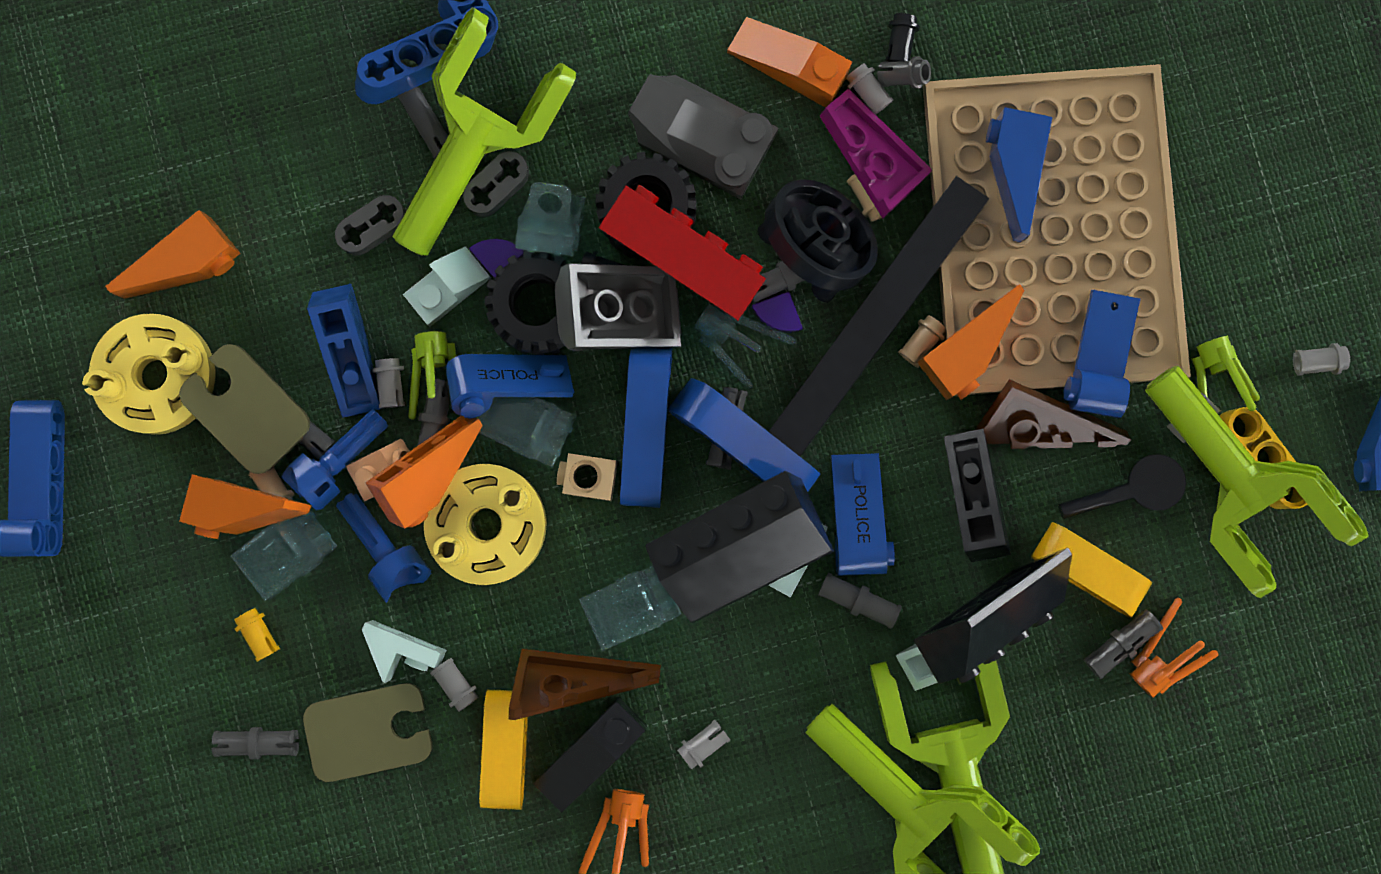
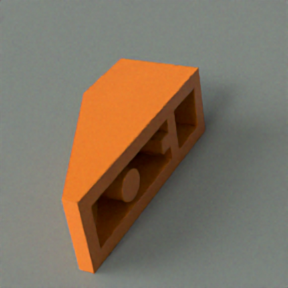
(791, 60)
(184, 256)
(968, 352)
(422, 476)
(233, 509)

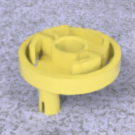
(121, 383)
(457, 546)

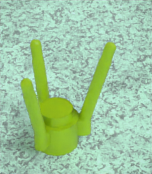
(430, 353)
(1219, 357)

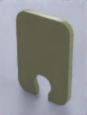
(254, 415)
(356, 733)

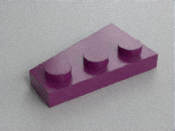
(874, 152)

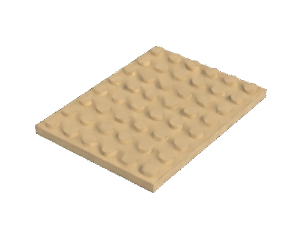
(1096, 221)

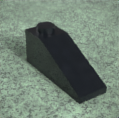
(976, 496)
(591, 754)

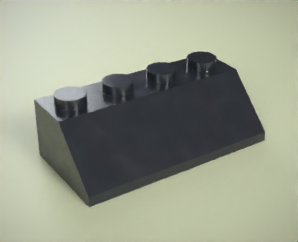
(739, 546)
(995, 618)

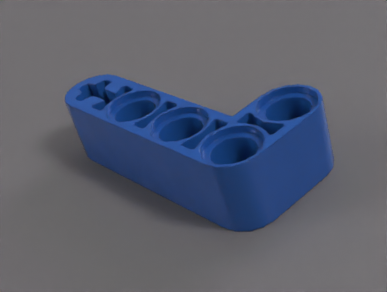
(419, 48)
(645, 426)
(738, 434)
(35, 480)

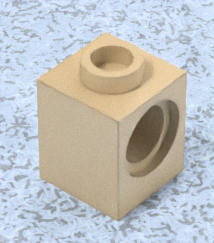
(605, 483)

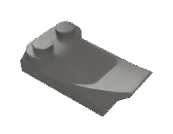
(701, 132)
(617, 307)

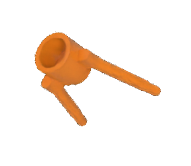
(1155, 674)
(625, 809)

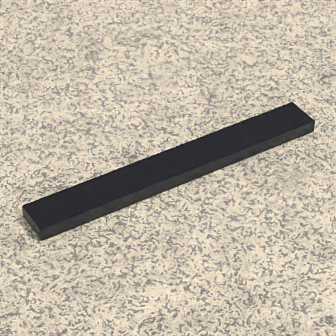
(879, 315)

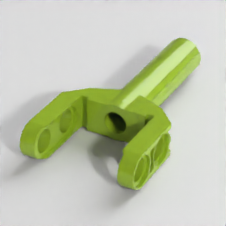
(472, 133)
(1245, 483)
(951, 752)
(918, 812)

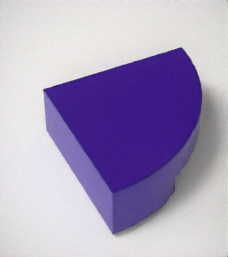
(495, 253)
(778, 313)

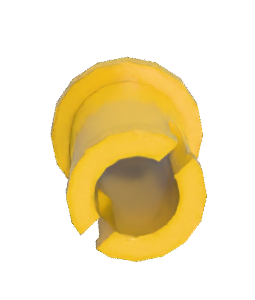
(256, 634)

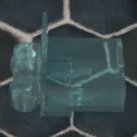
(551, 220)
(528, 426)
(283, 553)
(629, 608)

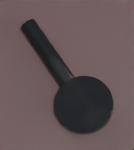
(1152, 482)

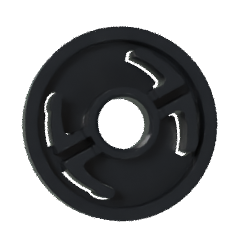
(816, 236)

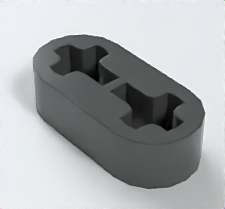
(489, 176)
(366, 217)

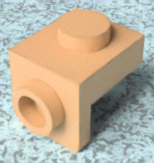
(374, 463)

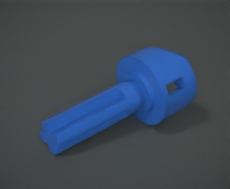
(315, 478)
(393, 566)

